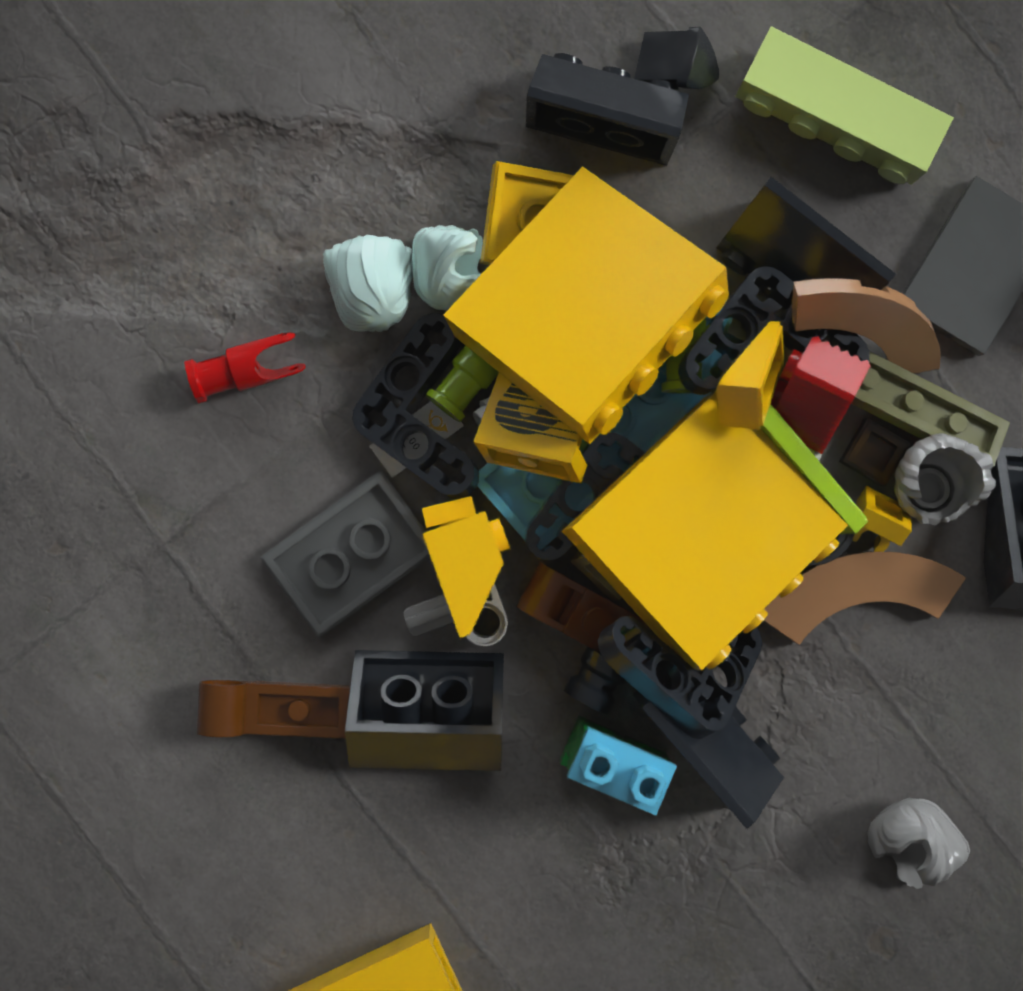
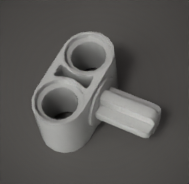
(436, 614)

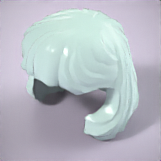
(445, 263)
(369, 281)

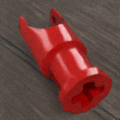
(237, 369)

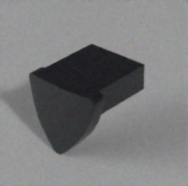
(679, 58)

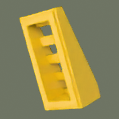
(751, 381)

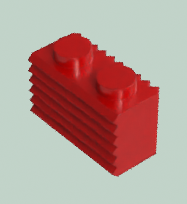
(818, 391)

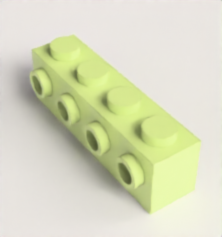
(843, 108)

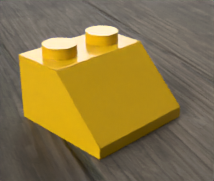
(467, 564)

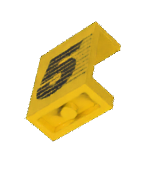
(527, 436)

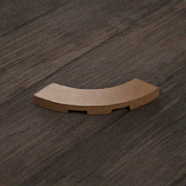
(877, 314)
(859, 580)

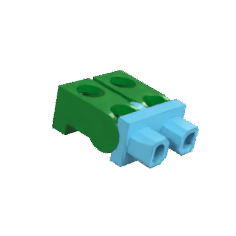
(617, 765)

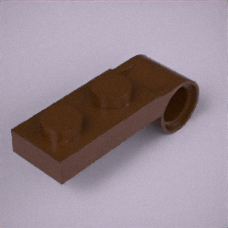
(570, 606)
(271, 708)

